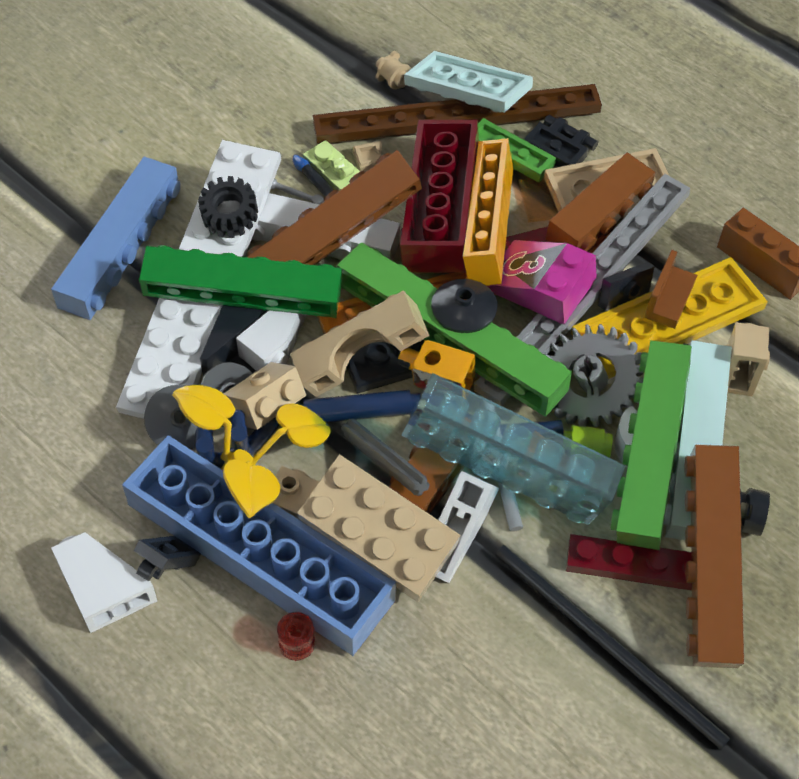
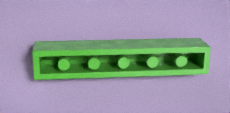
(653, 445)

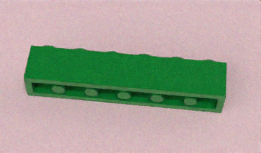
(240, 281)

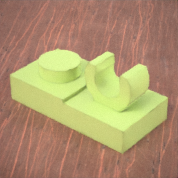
(331, 165)

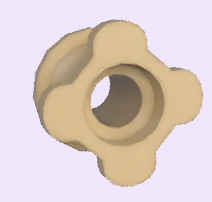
(392, 70)

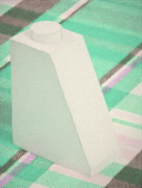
(101, 581)

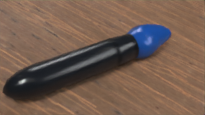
(312, 175)

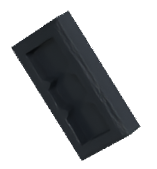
(625, 286)

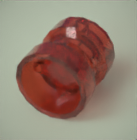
(296, 645)

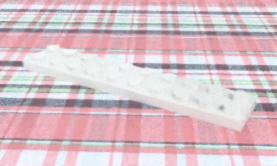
(180, 327)

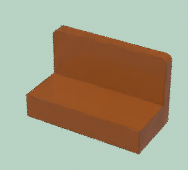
(670, 293)

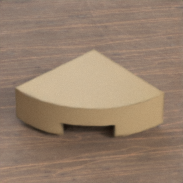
(366, 155)

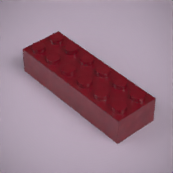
(439, 212)

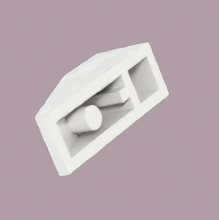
(270, 338)
(465, 515)

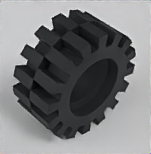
(225, 192)

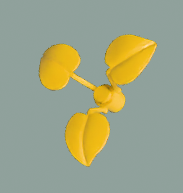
(249, 483)

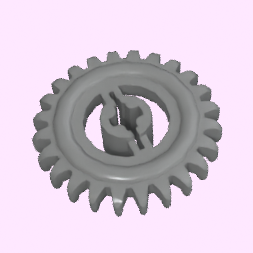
(583, 353)

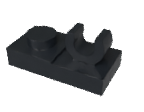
(164, 554)

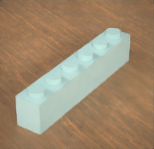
(700, 423)

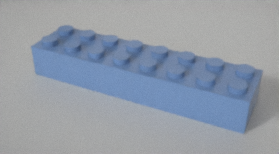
(266, 552)

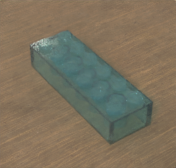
(512, 450)

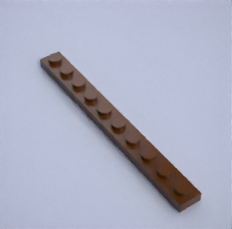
(404, 118)

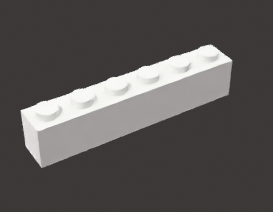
(284, 211)

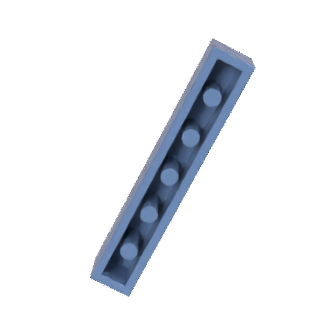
(116, 238)

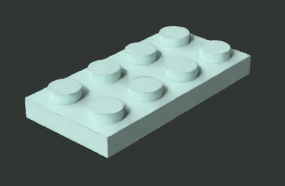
(468, 81)

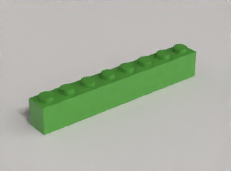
(498, 354)

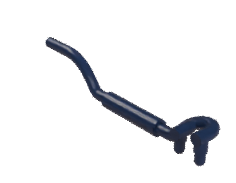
(330, 410)

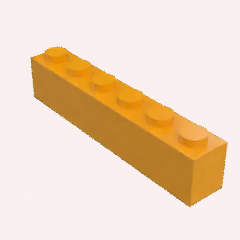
(488, 212)

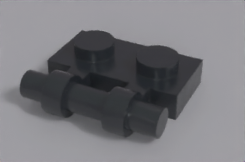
(562, 141)

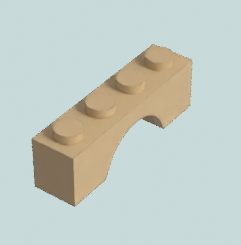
(325, 359)

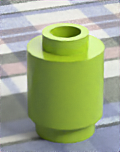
(592, 438)

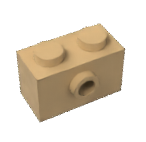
(748, 357)
(266, 392)

